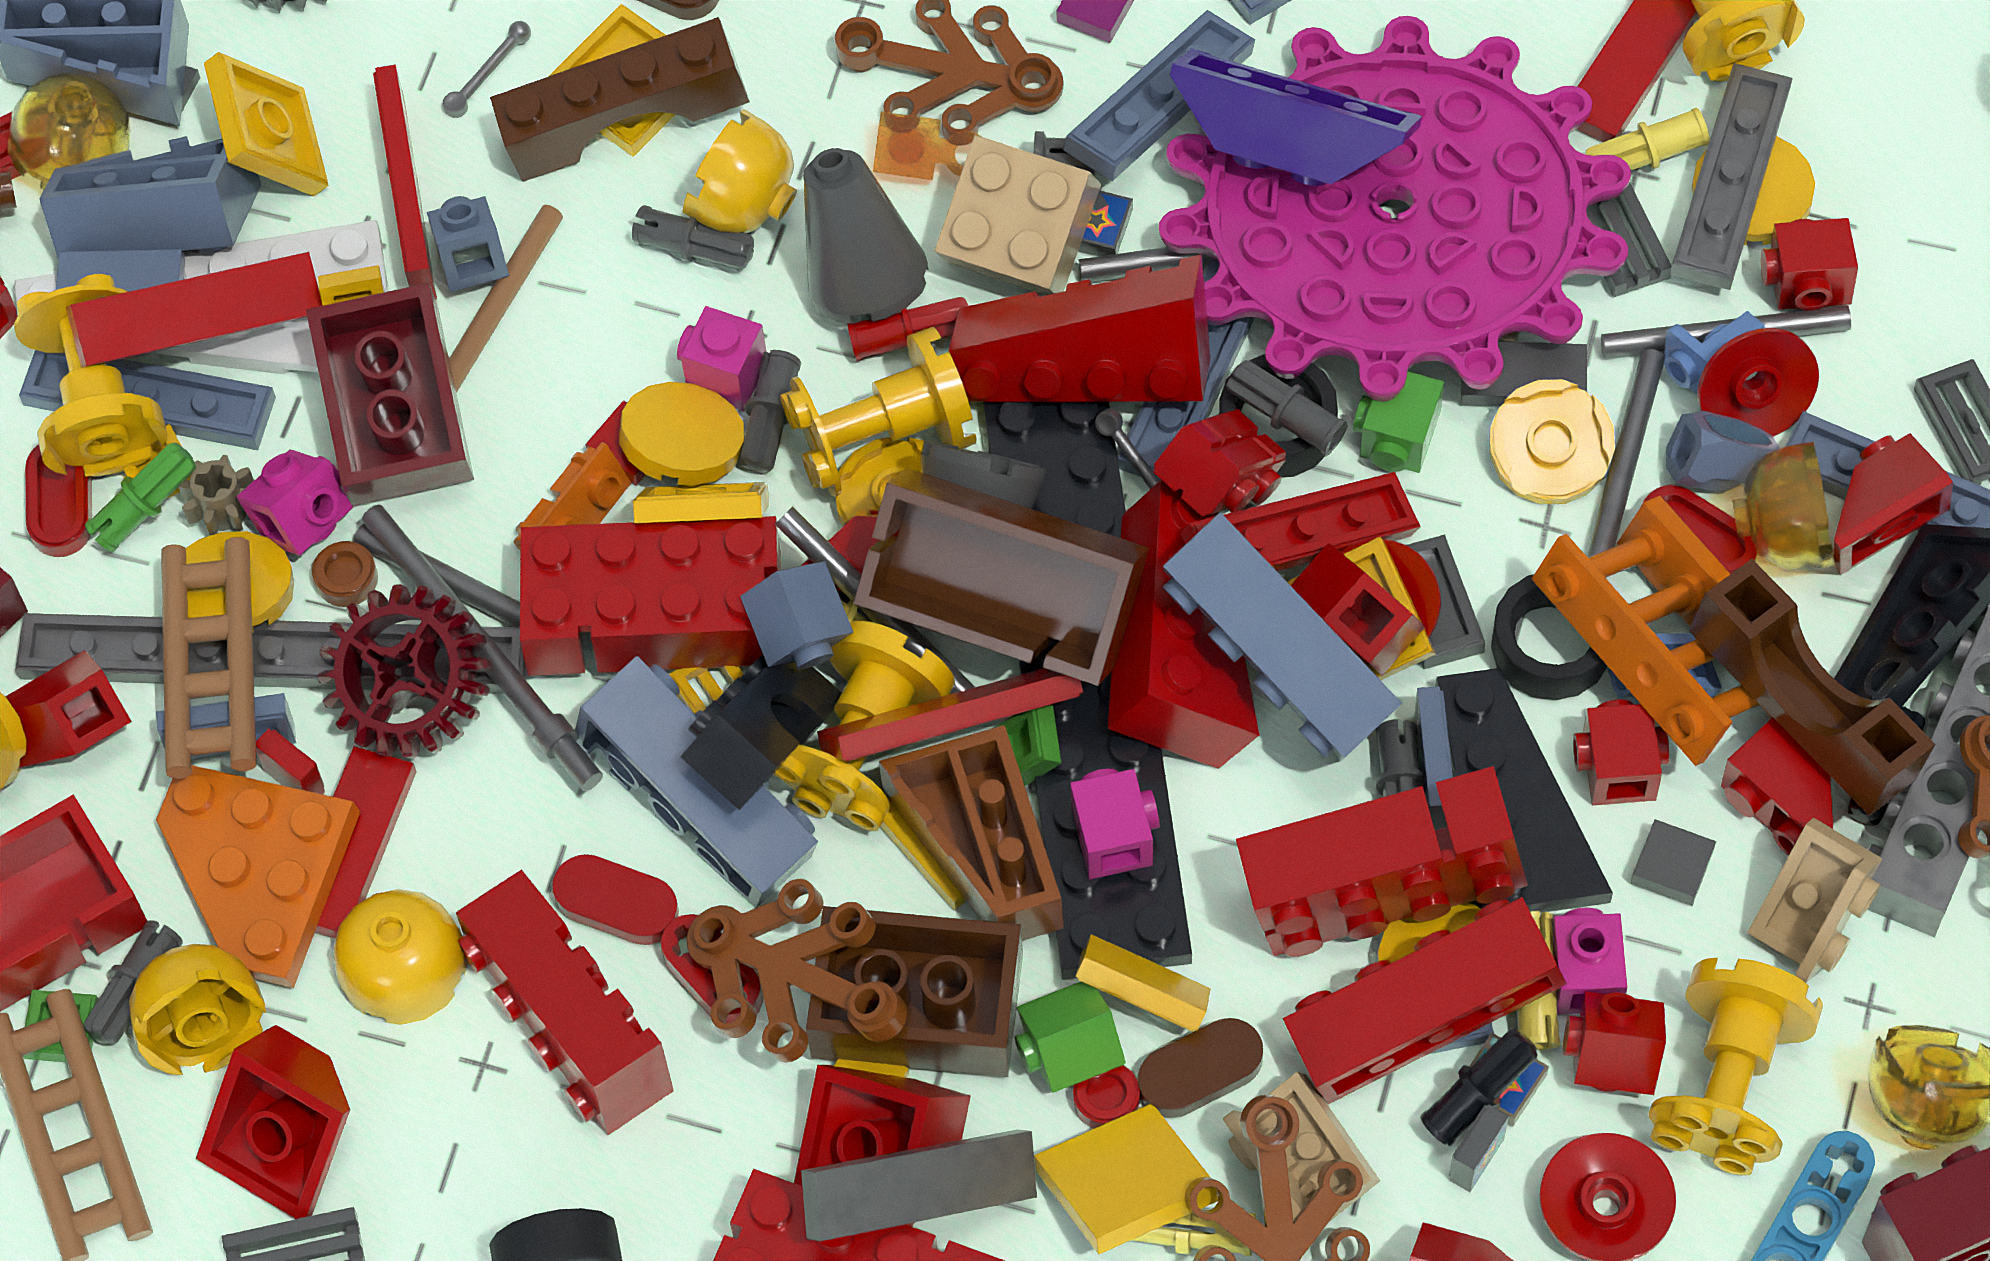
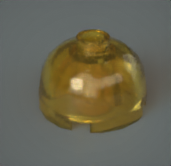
(65, 124)
(1786, 510)
(1930, 1086)

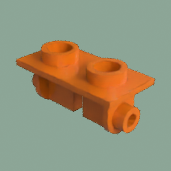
(583, 490)

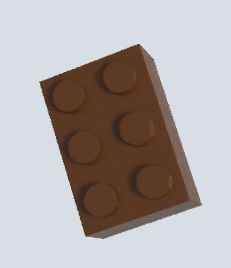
(956, 986)

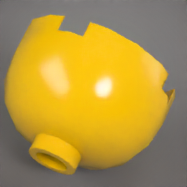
(743, 178)
(399, 956)
(194, 1008)

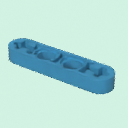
(1783, 1238)

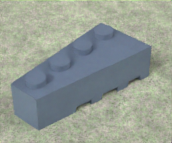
(1279, 637)
(644, 735)

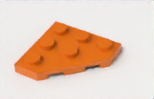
(257, 863)

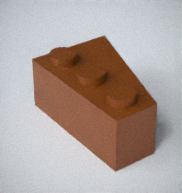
(978, 827)

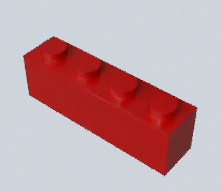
(1423, 999)

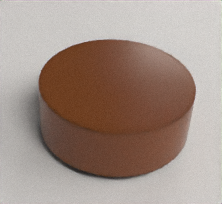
(344, 573)

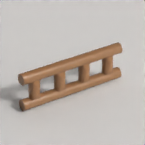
(236, 681)
(103, 1146)

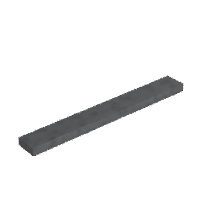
(283, 652)

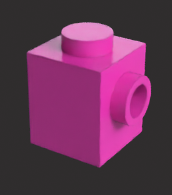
(723, 354)
(1113, 821)
(1589, 955)

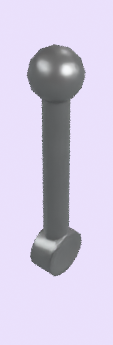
(456, 102)
(1110, 424)

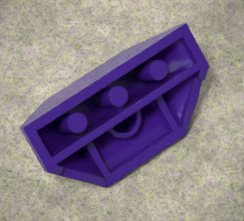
(1286, 121)

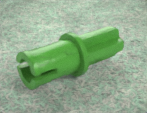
(141, 496)

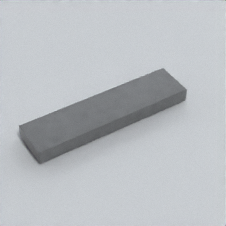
(1731, 176)
(918, 1184)

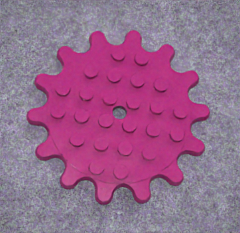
(1474, 256)

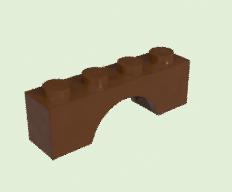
(678, 74)
(1758, 639)

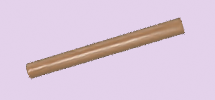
(503, 293)

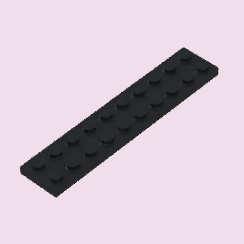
(1137, 907)

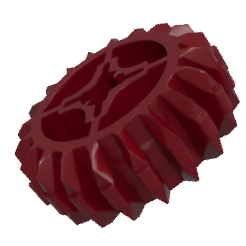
(420, 648)

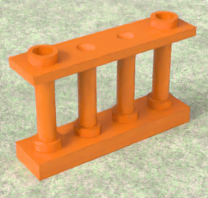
(1619, 631)

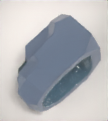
(1714, 450)

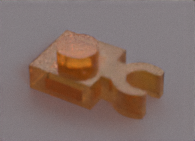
(912, 146)

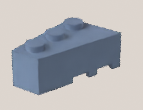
(150, 203)

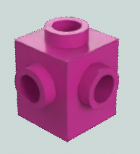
(296, 500)

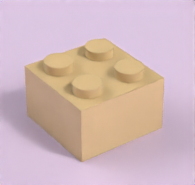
(1017, 216)

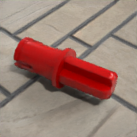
(891, 333)

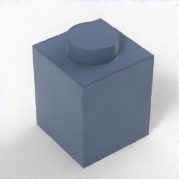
(797, 615)

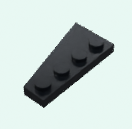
(1921, 613)
(1492, 731)

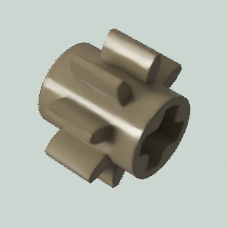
(213, 495)

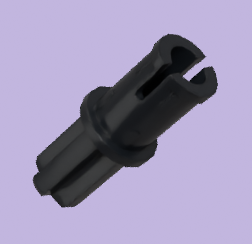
(1479, 1086)

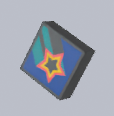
(1107, 224)
(1478, 1147)

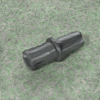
(692, 238)
(1287, 407)
(767, 411)
(1398, 758)
(112, 1011)

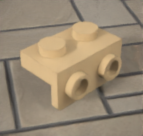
(1815, 897)
(1317, 1142)

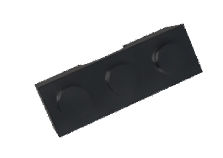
(758, 726)

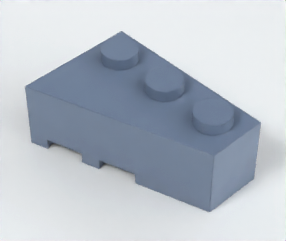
(125, 44)

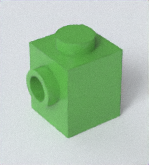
(1401, 429)
(1068, 1036)

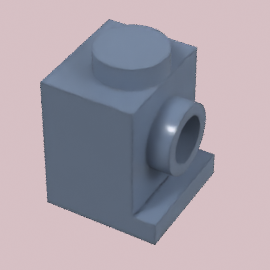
(462, 226)

